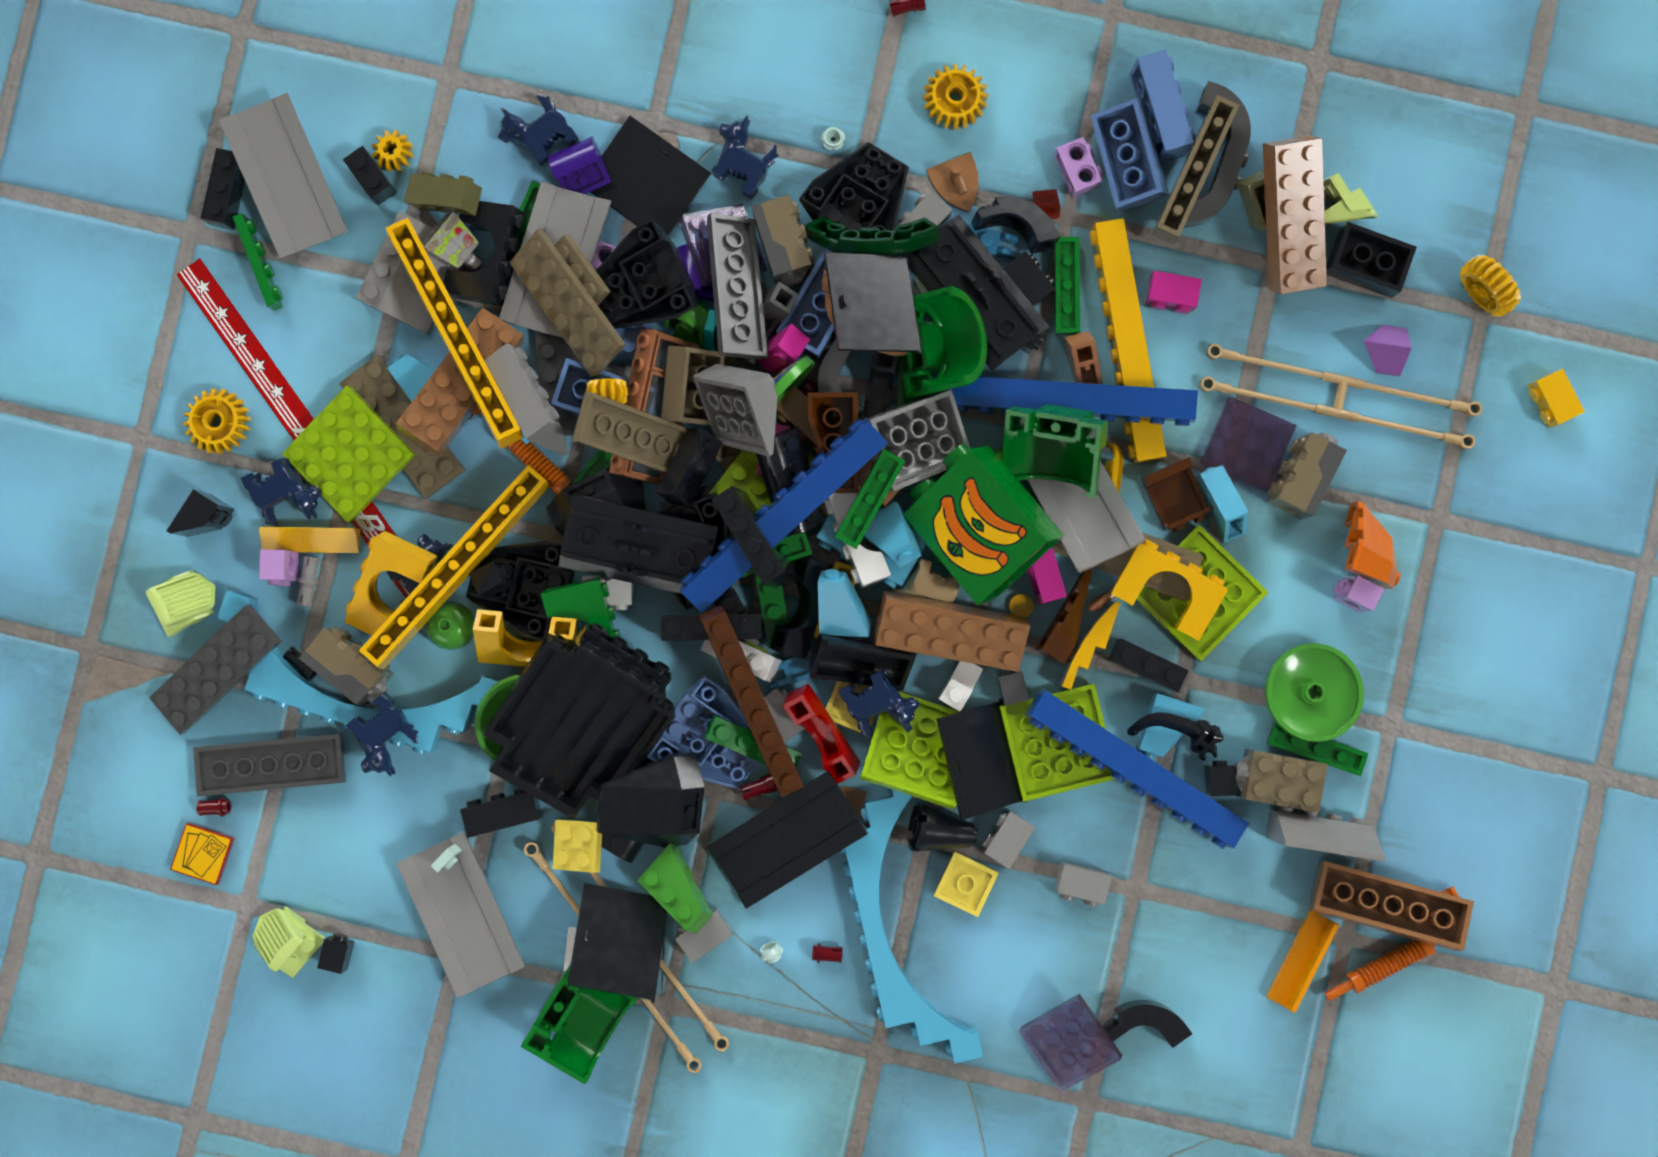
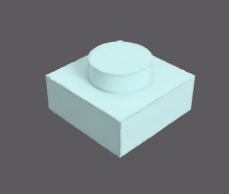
(447, 858)

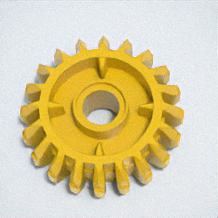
(955, 82)
(1490, 285)
(203, 415)

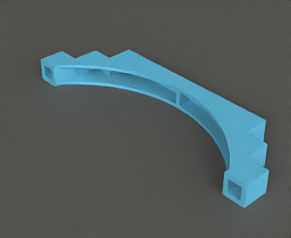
(282, 682)
(896, 994)

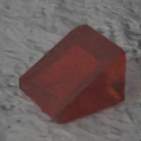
(1048, 202)

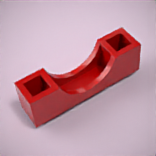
(808, 711)

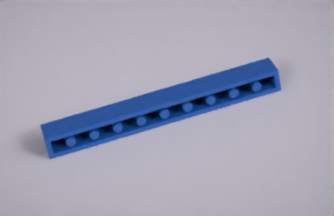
(1105, 400)
(786, 511)
(1136, 769)

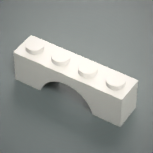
(867, 564)

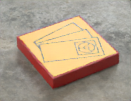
(202, 853)

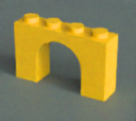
(386, 553)
(1205, 591)
(497, 646)

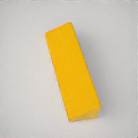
(310, 539)

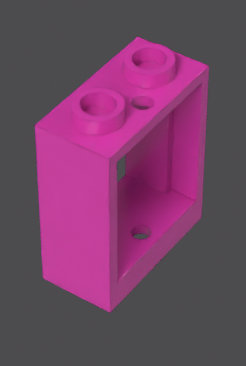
(1046, 579)

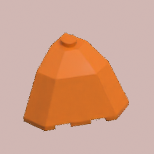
(1370, 548)

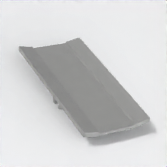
(283, 175)
(557, 214)
(1092, 527)
(461, 917)

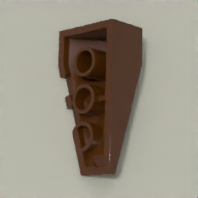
(830, 417)
(1064, 630)

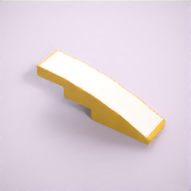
(1097, 637)

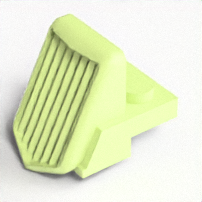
(1345, 204)
(182, 601)
(285, 940)

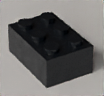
(1370, 260)

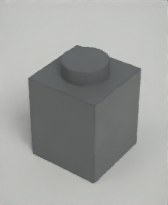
(1012, 687)

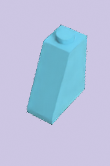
(410, 374)
(1228, 508)
(893, 535)
(840, 606)
(1159, 739)

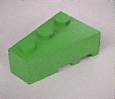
(675, 889)

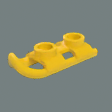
(1115, 467)

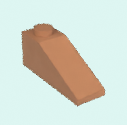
(1083, 358)

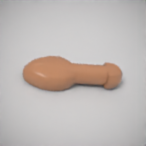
(1100, 601)

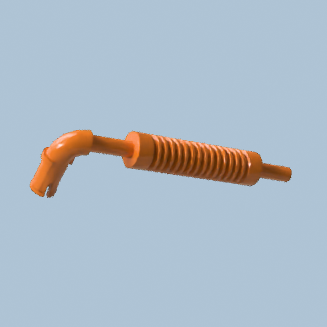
(539, 462)
(1385, 966)

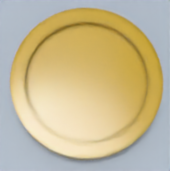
(1021, 605)

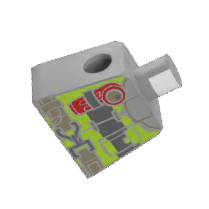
(452, 243)

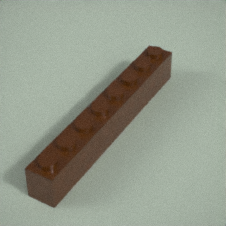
(751, 700)

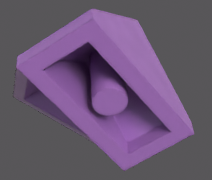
(1388, 349)

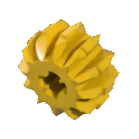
(384, 149)
(610, 388)

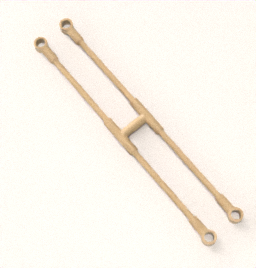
(1337, 409)
(680, 1047)

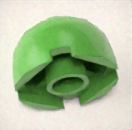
(690, 325)
(451, 626)

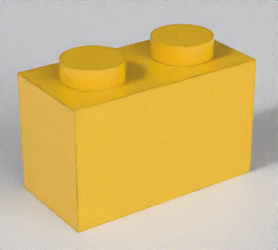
(1555, 398)

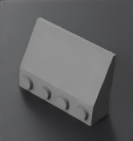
(390, 287)
(526, 398)
(739, 407)
(921, 435)
(1324, 834)

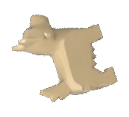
(929, 584)

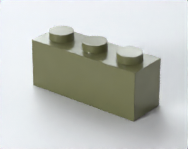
(443, 193)

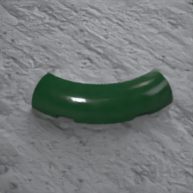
(902, 240)

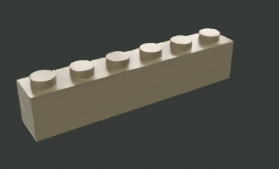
(1195, 169)

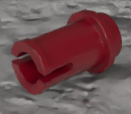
(214, 807)
(825, 953)

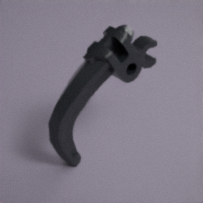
(1201, 732)

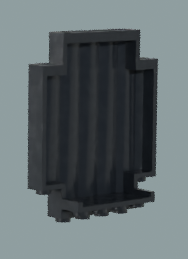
(579, 718)

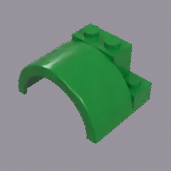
(949, 345)
(1055, 445)
(582, 1027)

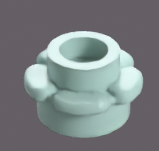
(833, 132)
(771, 952)

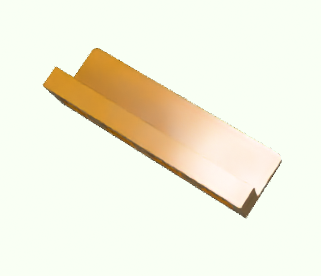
(1302, 961)

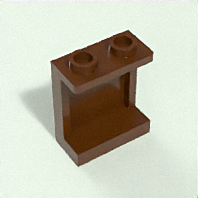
(1176, 496)

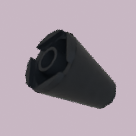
(938, 830)

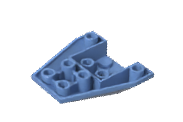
(688, 730)

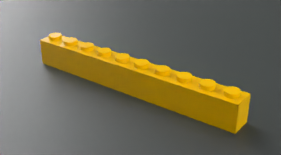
(1125, 330)
(454, 333)
(454, 568)

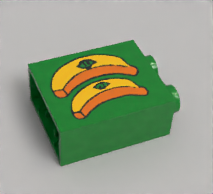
(981, 522)

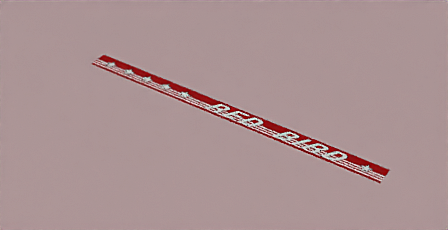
(265, 375)

